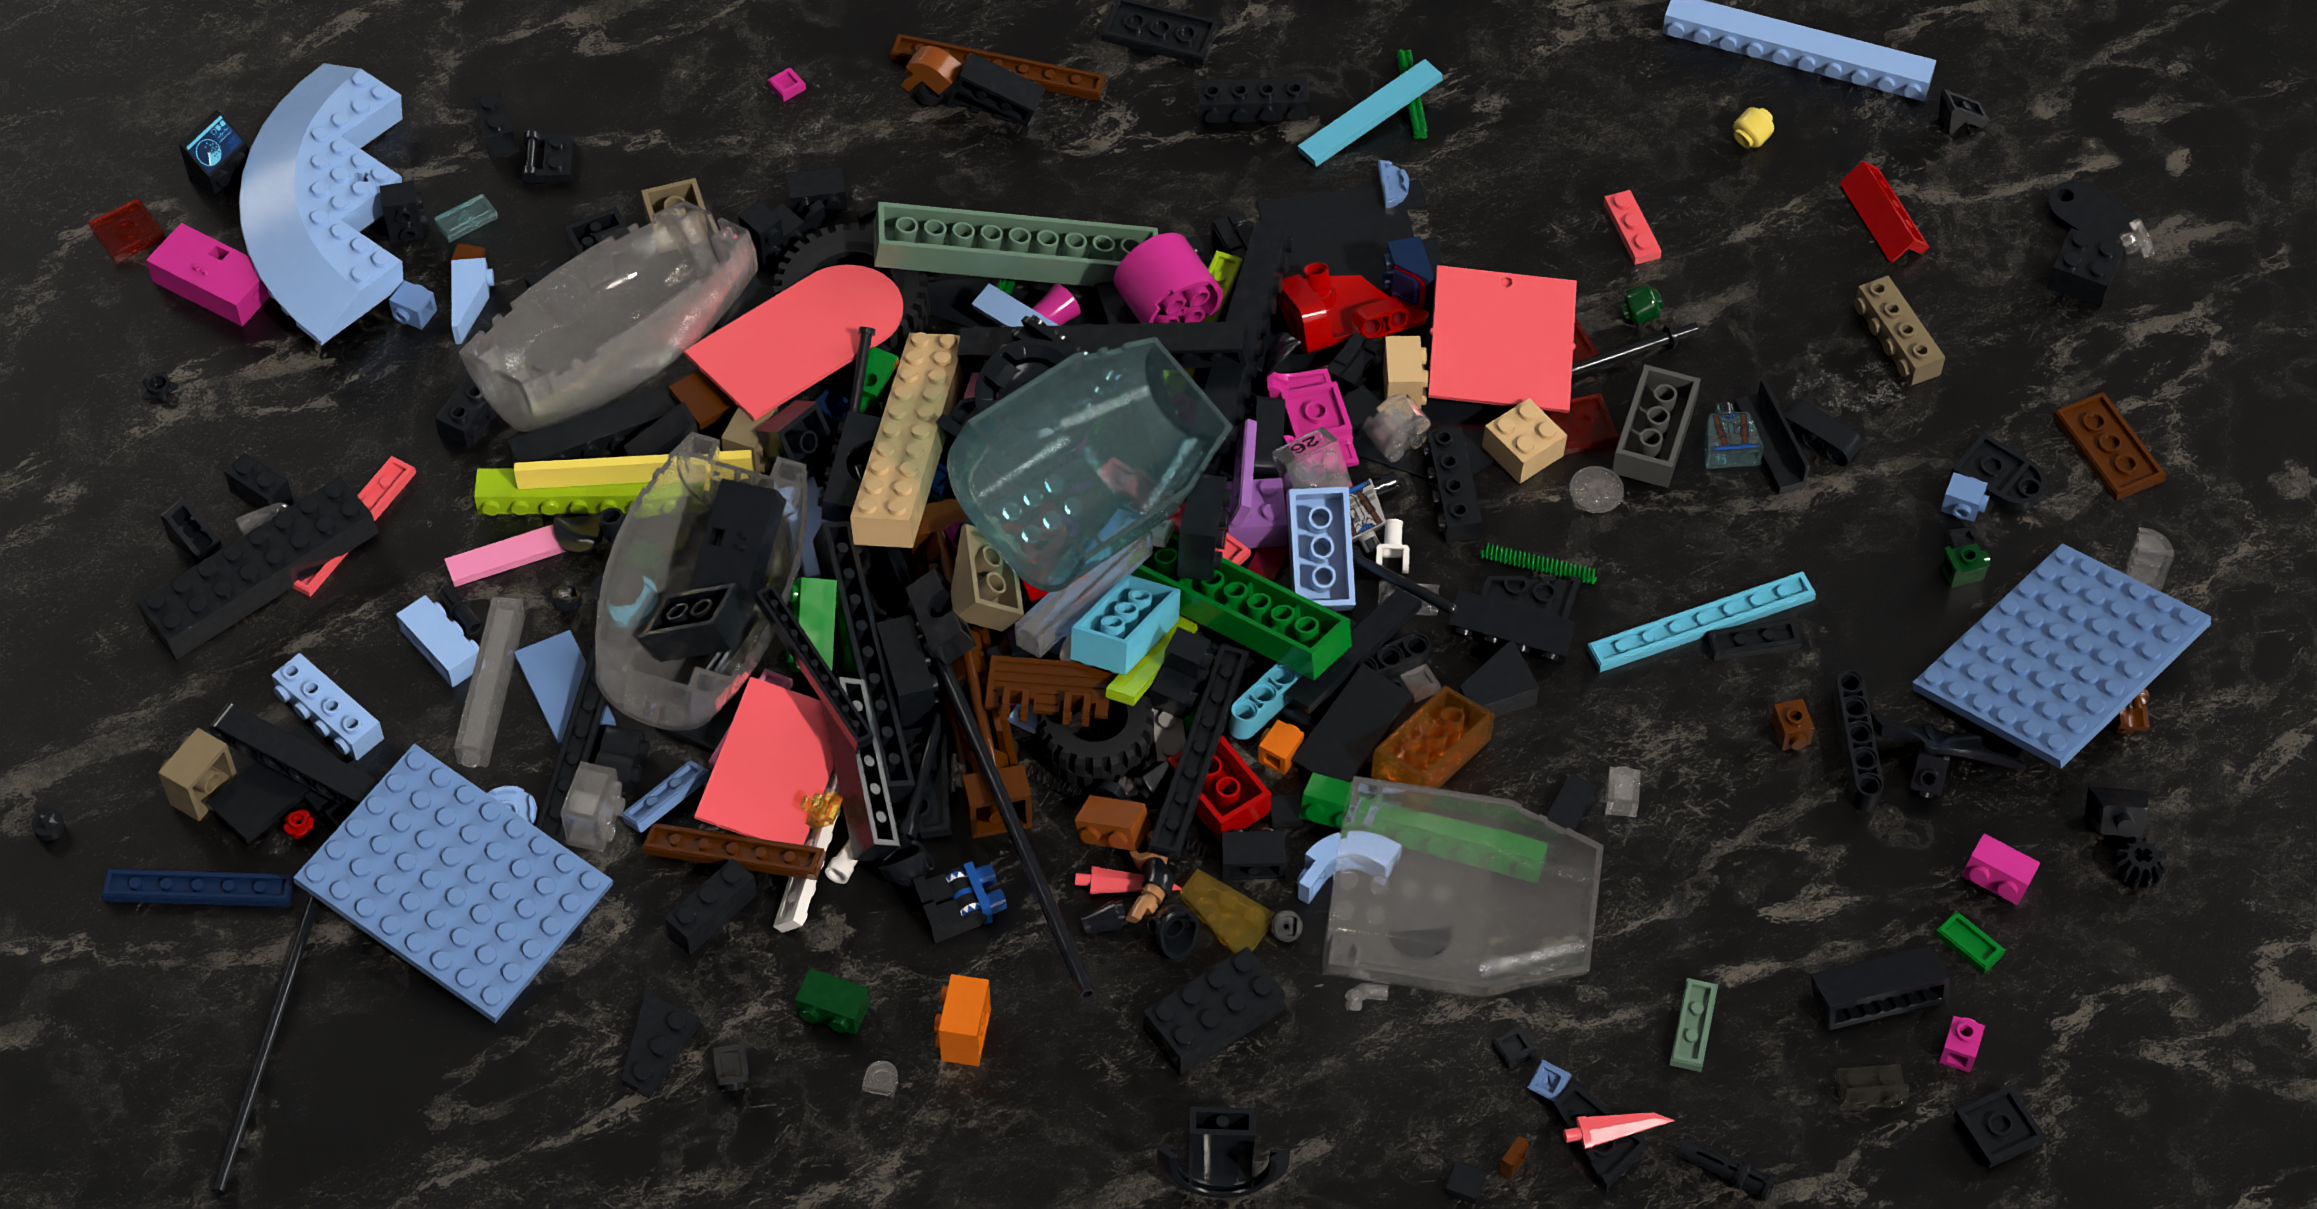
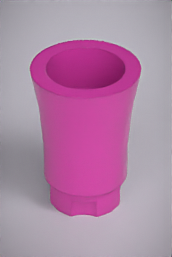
(1058, 305)

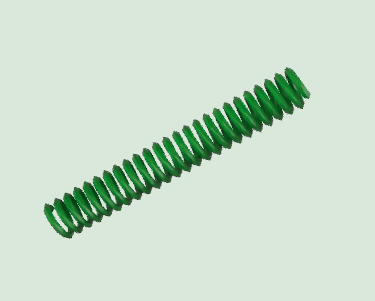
(1538, 565)

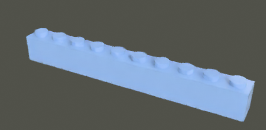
(1800, 47)

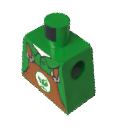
(878, 381)

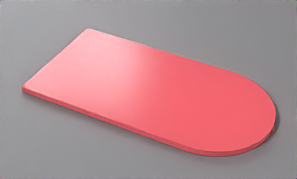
(798, 336)

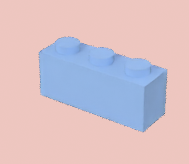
(439, 639)

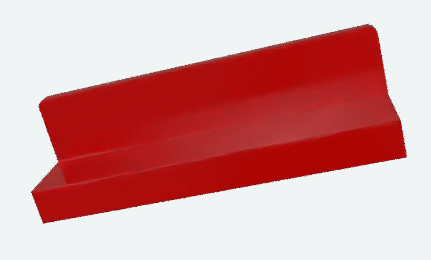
(1882, 211)

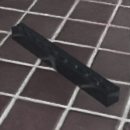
(814, 667)

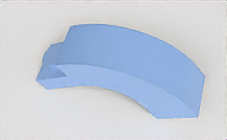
(1318, 867)

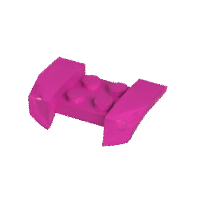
(1314, 403)

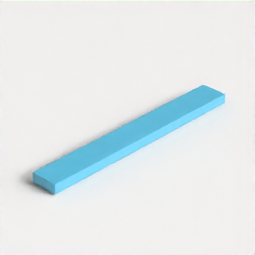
(1696, 622)

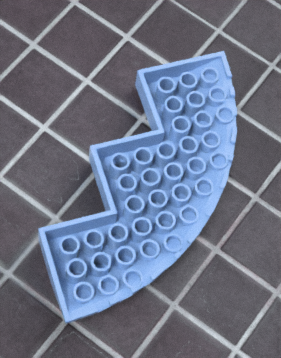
(313, 193)

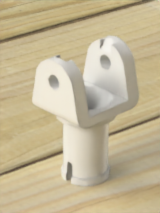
(1393, 544)

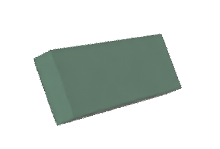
(1694, 1025)

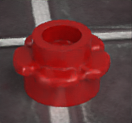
(300, 830)

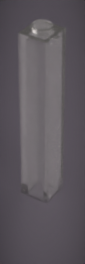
(1063, 609)
(489, 682)

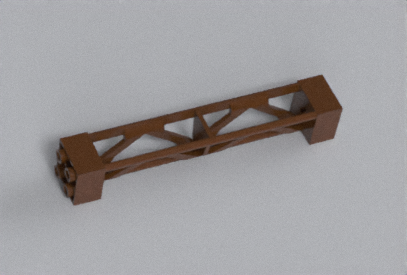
(935, 549)

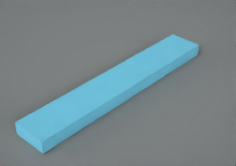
(1370, 112)

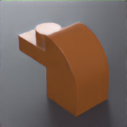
(933, 67)

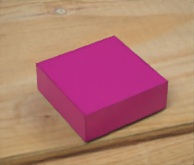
(786, 84)

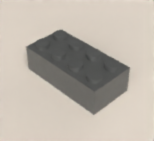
(1656, 426)

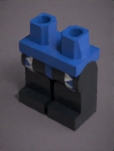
(958, 900)

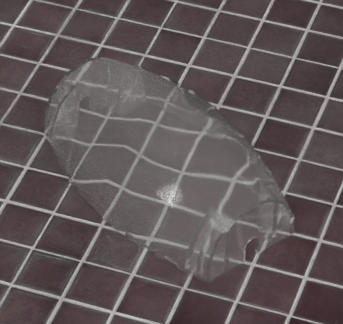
(611, 318)

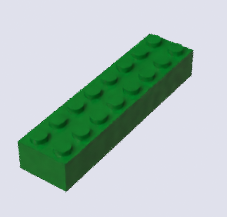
(1255, 612)

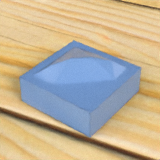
(1549, 1081)

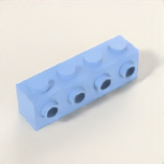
(327, 707)

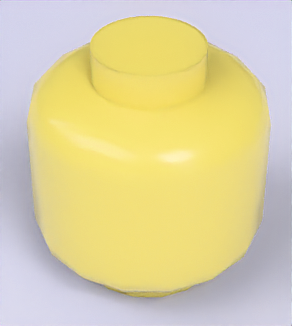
(1753, 127)

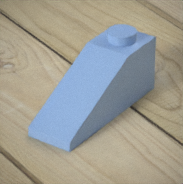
(469, 293)

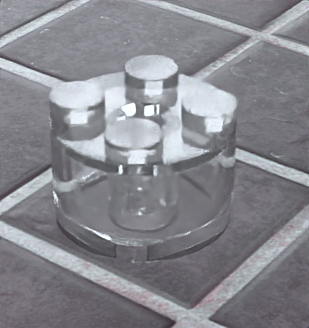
(1397, 426)

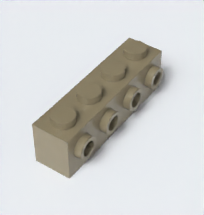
(1899, 330)

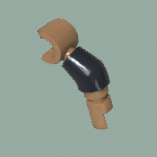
(1156, 885)

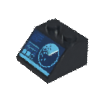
(214, 153)

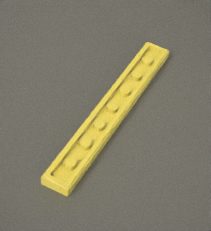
(605, 470)

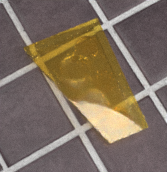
(1229, 914)

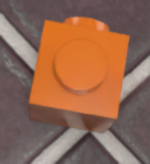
(1279, 746)

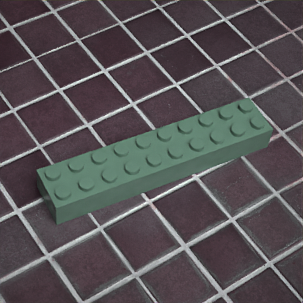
(1001, 244)

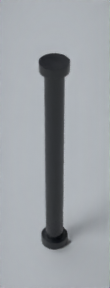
(860, 368)

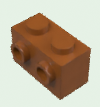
(1112, 823)

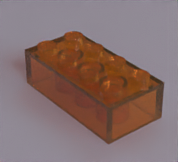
(1434, 741)

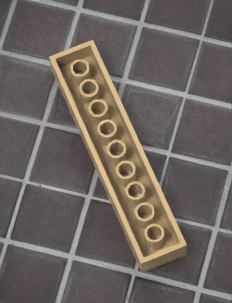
(908, 443)

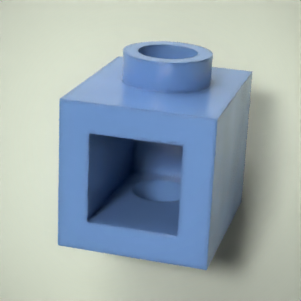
(412, 304)
(1965, 497)

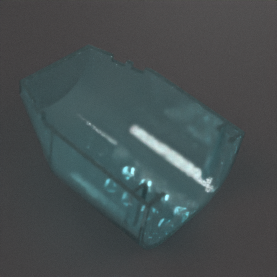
(1084, 459)

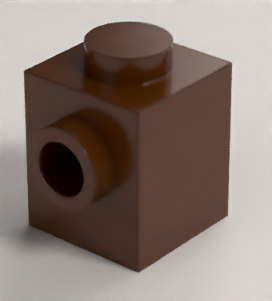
(1792, 724)

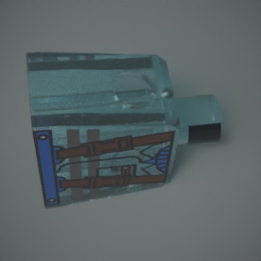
(1731, 439)

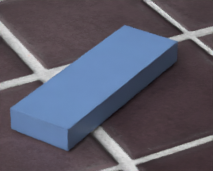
(665, 796)

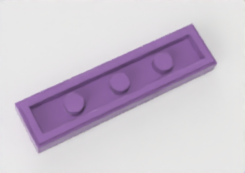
(1243, 472)

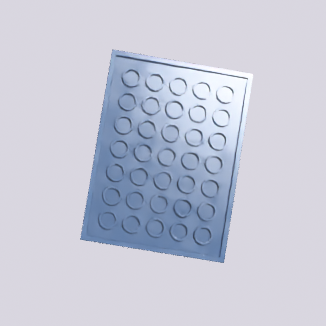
(2061, 655)
(453, 882)

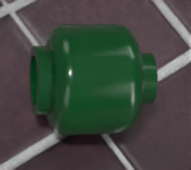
(1642, 304)

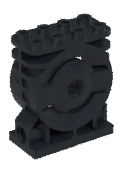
(1009, 370)

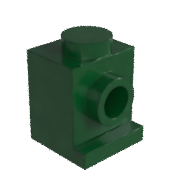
(1964, 564)

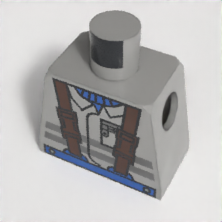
(1365, 515)

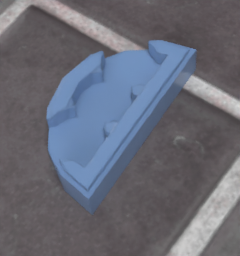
(1393, 183)

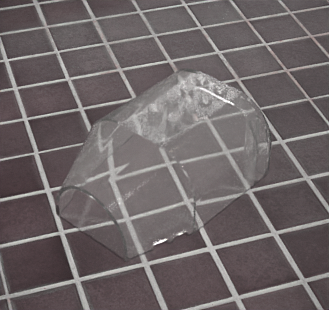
(1462, 876)

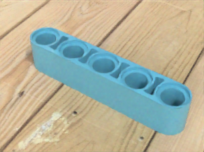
(1261, 701)

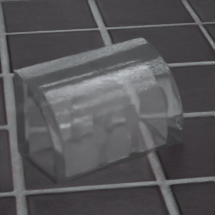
(2150, 558)

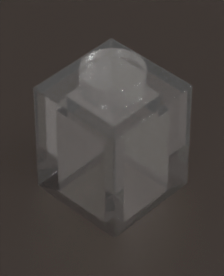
(1622, 791)

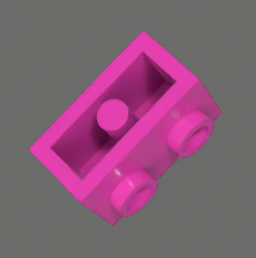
(2000, 869)

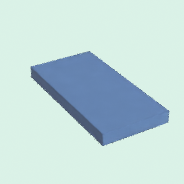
(554, 676)

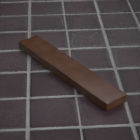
(719, 848)

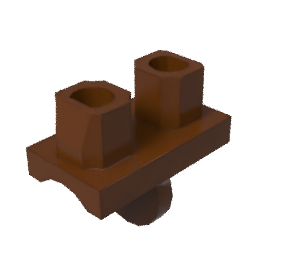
(2134, 715)

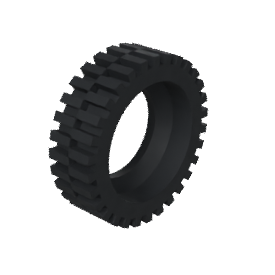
(857, 248)

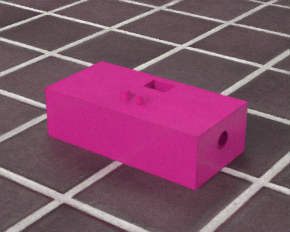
(208, 274)

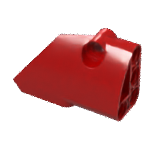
(1331, 308)

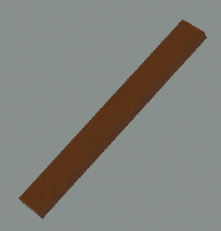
(1052, 77)

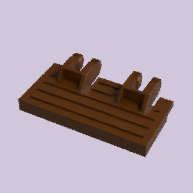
(1047, 687)

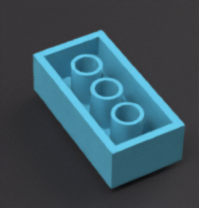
(1125, 624)

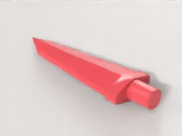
(1112, 881)
(1602, 1129)

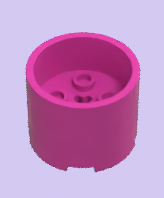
(1167, 282)

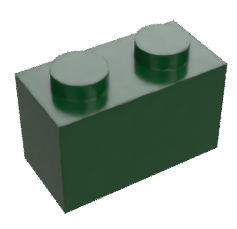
(832, 1001)

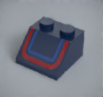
(1408, 273)

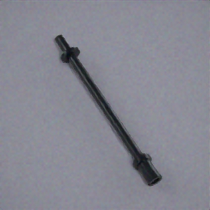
(1668, 337)

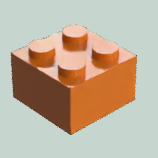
(963, 1020)

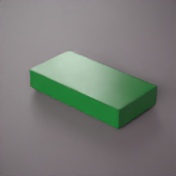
(1970, 942)

